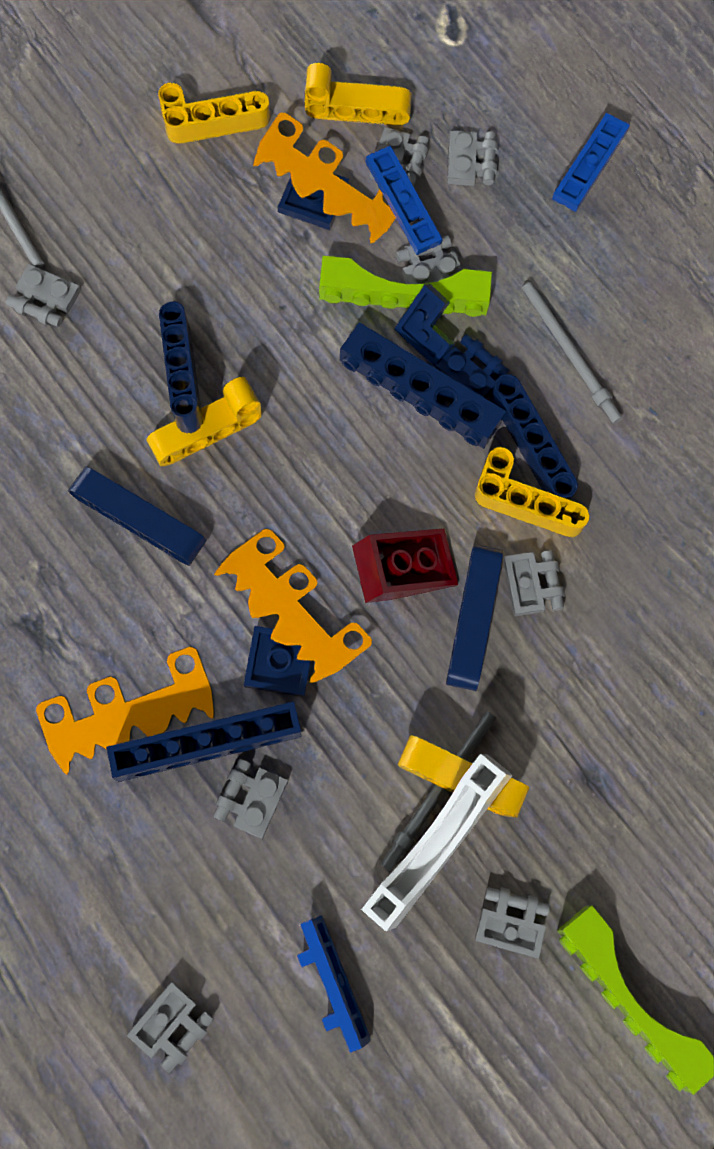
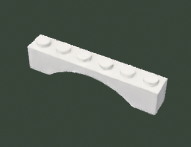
(418, 869)

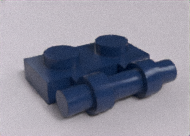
(463, 370)

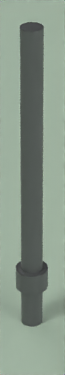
(404, 840)

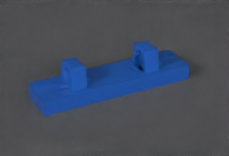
(591, 162)
(403, 200)
(336, 984)

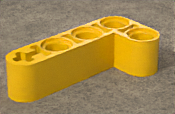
(354, 101)
(211, 116)
(220, 419)
(532, 498)
(447, 770)

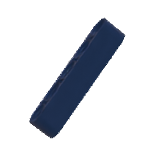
(180, 367)
(534, 427)
(137, 515)
(474, 617)

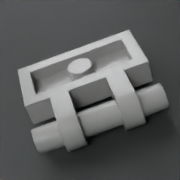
(400, 144)
(462, 158)
(430, 270)
(47, 289)
(525, 585)
(259, 803)
(509, 932)
(162, 1020)

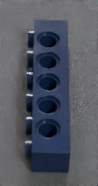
(415, 371)
(203, 742)

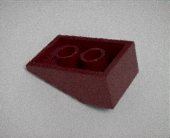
(404, 564)

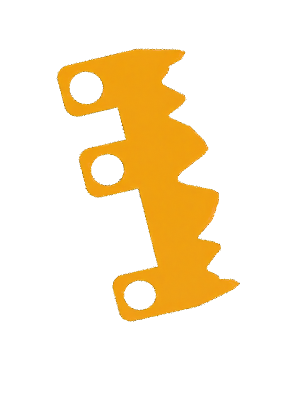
(312, 174)
(278, 597)
(114, 720)

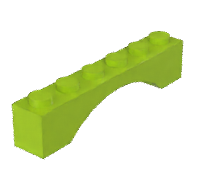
(348, 282)
(593, 942)

